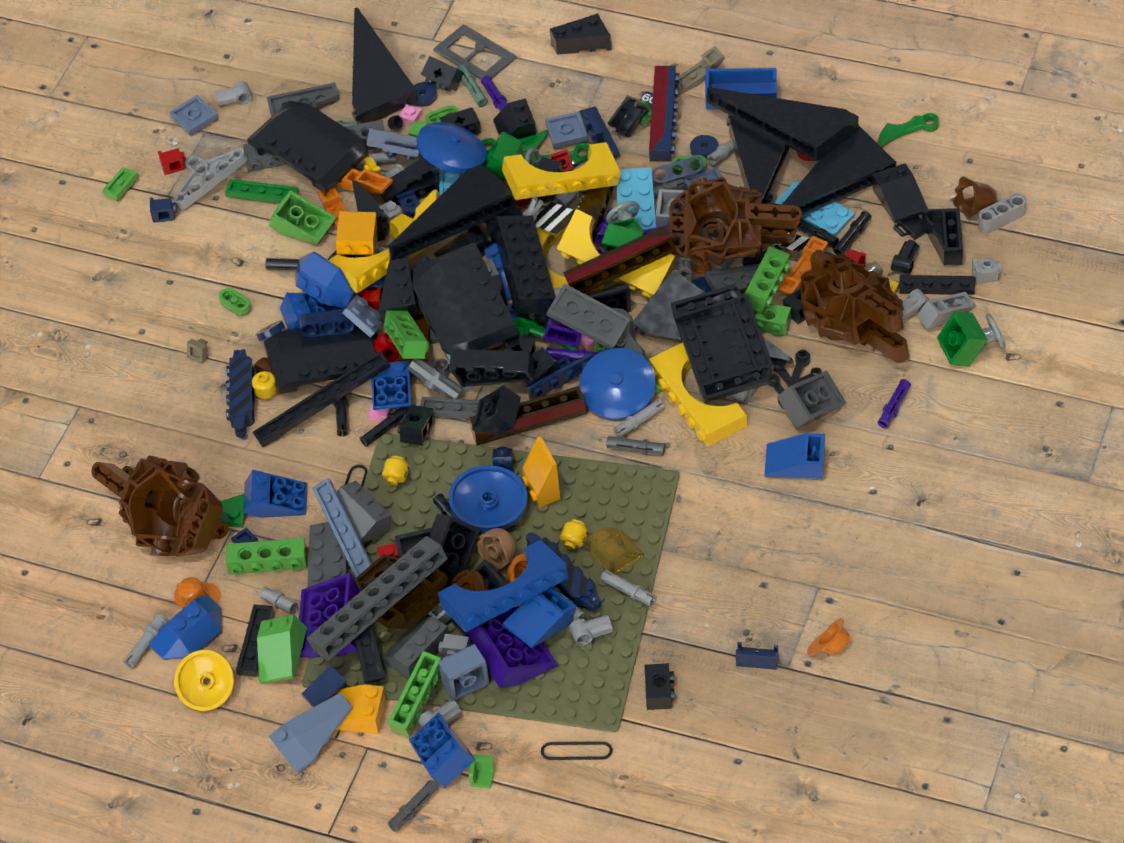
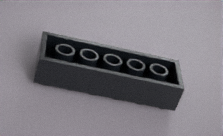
(524, 264)

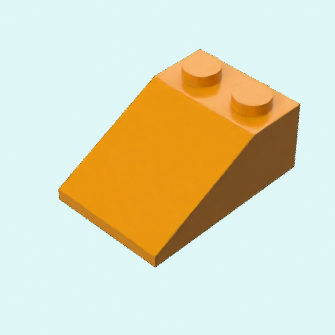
(541, 475)
(367, 710)

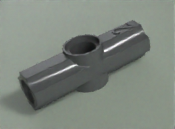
(435, 378)

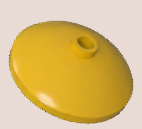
(191, 678)

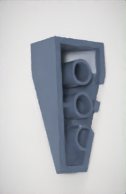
(307, 733)

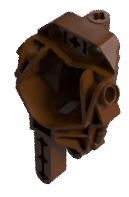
(736, 211)
(853, 305)
(151, 503)

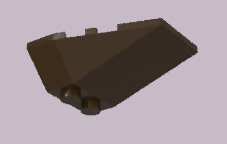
(414, 604)

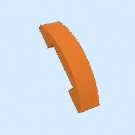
(332, 203)
(792, 281)

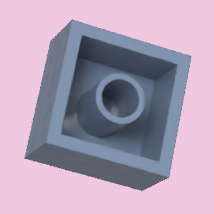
(463, 672)

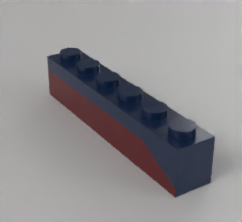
(663, 113)

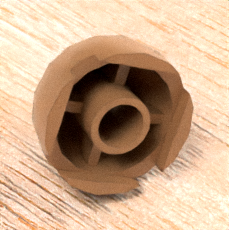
(497, 547)

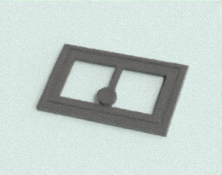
(482, 43)

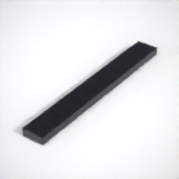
(321, 399)

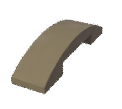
(697, 73)

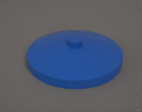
(450, 147)
(617, 384)
(488, 497)

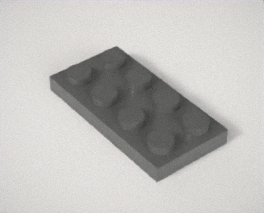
(588, 316)
(325, 555)

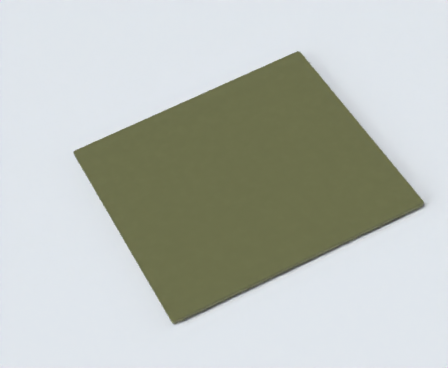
(590, 679)

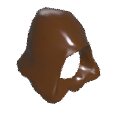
(983, 197)

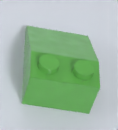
(301, 219)
(279, 648)

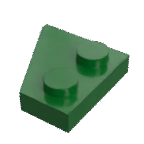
(233, 511)

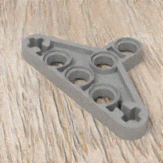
(213, 169)

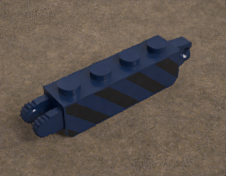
(241, 394)
(577, 587)

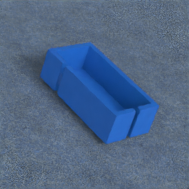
(747, 80)

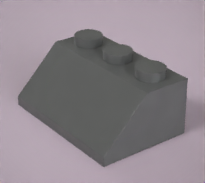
(364, 511)
(408, 648)

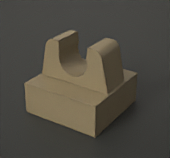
(197, 350)

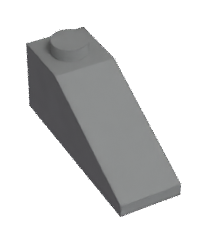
(939, 310)

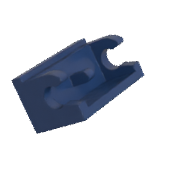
(757, 657)
(323, 687)

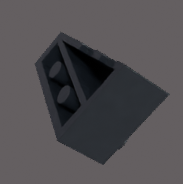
(581, 34)
(419, 176)
(945, 233)
(398, 289)

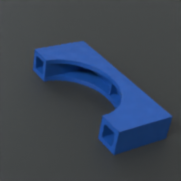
(476, 607)

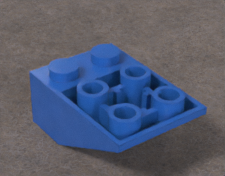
(300, 303)
(392, 387)
(796, 457)
(273, 496)
(541, 617)
(441, 750)

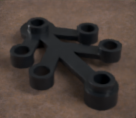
(802, 359)

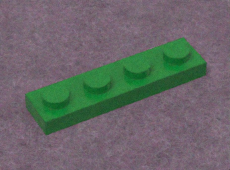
(258, 191)

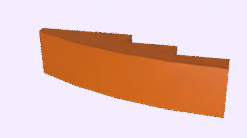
(369, 180)

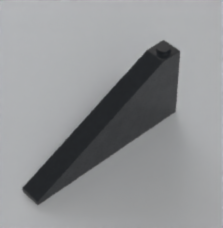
(378, 80)
(799, 125)
(757, 156)
(841, 173)
(466, 203)
(658, 320)

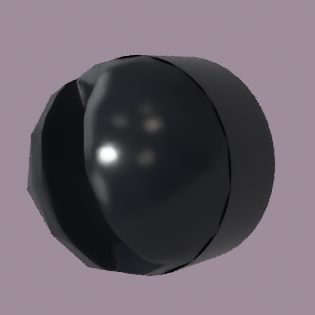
(395, 122)

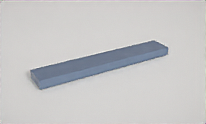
(342, 526)

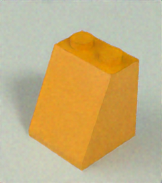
(356, 233)

